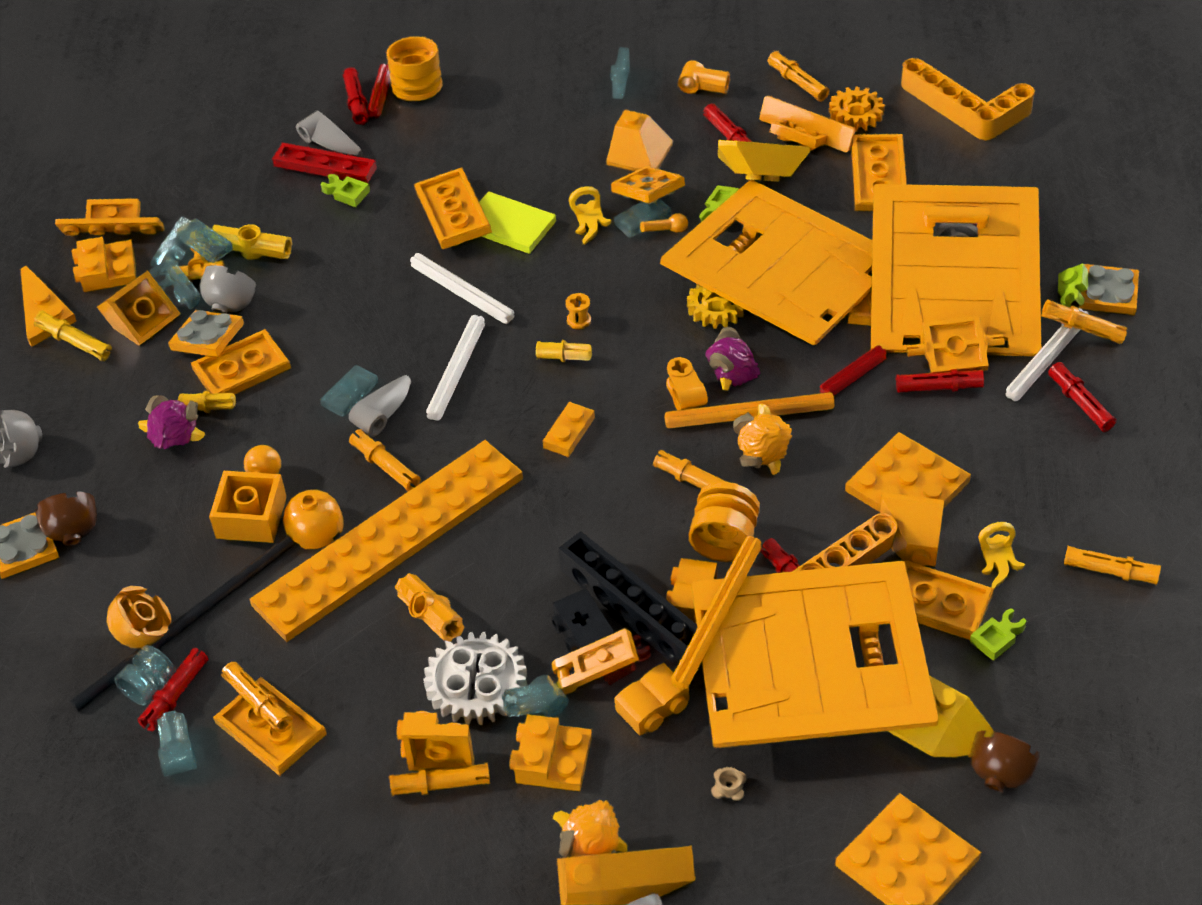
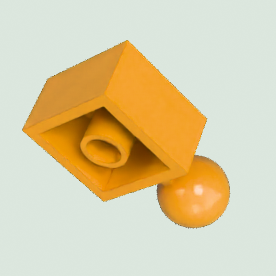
(250, 501)

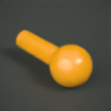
(675, 223)

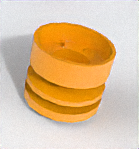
(414, 68)
(723, 520)

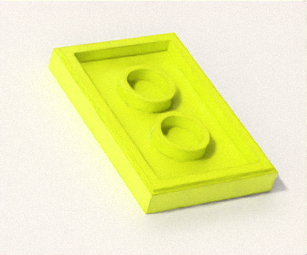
(515, 222)

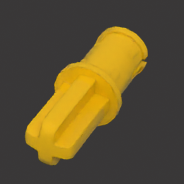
(563, 351)
(209, 402)

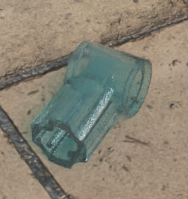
(539, 696)
(176, 749)

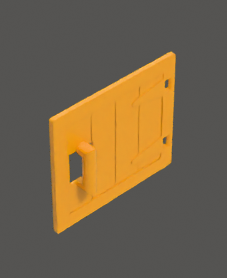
(788, 274)
(952, 277)
(792, 662)

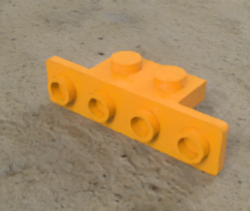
(804, 126)
(111, 216)

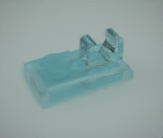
(169, 245)
(183, 288)

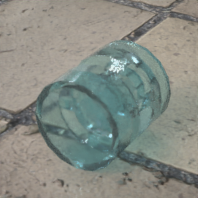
(141, 679)

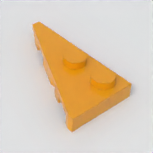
(38, 298)

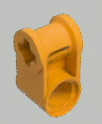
(685, 385)

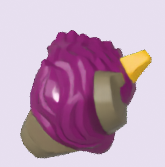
(731, 359)
(171, 422)

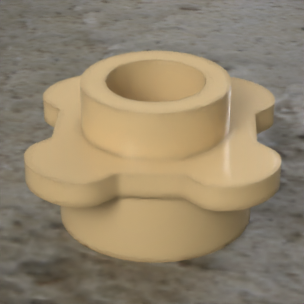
(728, 776)

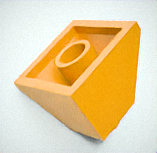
(637, 142)
(139, 309)
(917, 526)

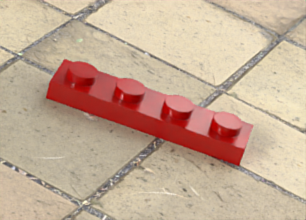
(323, 162)

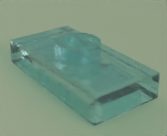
(620, 72)
(630, 220)
(204, 240)
(349, 390)

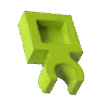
(347, 191)
(717, 198)
(1072, 283)
(996, 637)

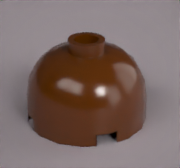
(67, 518)
(1003, 760)

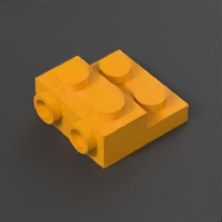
(103, 264)
(433, 744)
(550, 753)

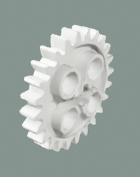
(448, 674)

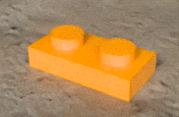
(568, 429)

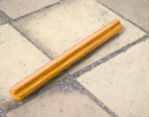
(730, 412)
(716, 613)

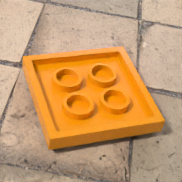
(907, 470)
(907, 856)

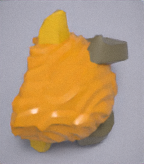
(762, 439)
(589, 831)

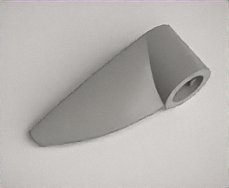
(327, 134)
(374, 410)

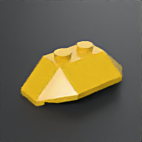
(761, 158)
(956, 726)

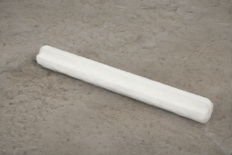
(462, 288)
(1041, 362)
(455, 368)

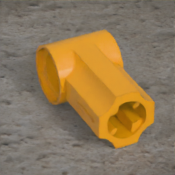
(697, 77)

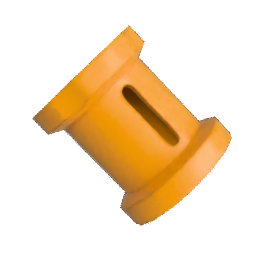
(575, 311)

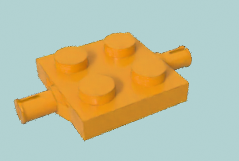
(955, 344)

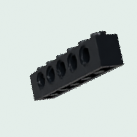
(627, 597)

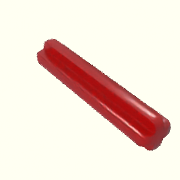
(379, 92)
(854, 371)

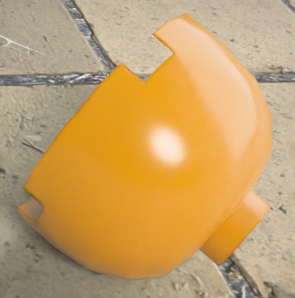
(313, 519)
(137, 618)

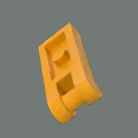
(595, 660)

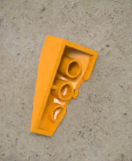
(624, 875)

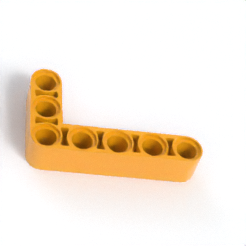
(963, 107)
(863, 536)

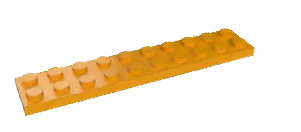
(385, 540)

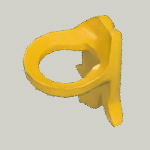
(589, 213)
(998, 551)

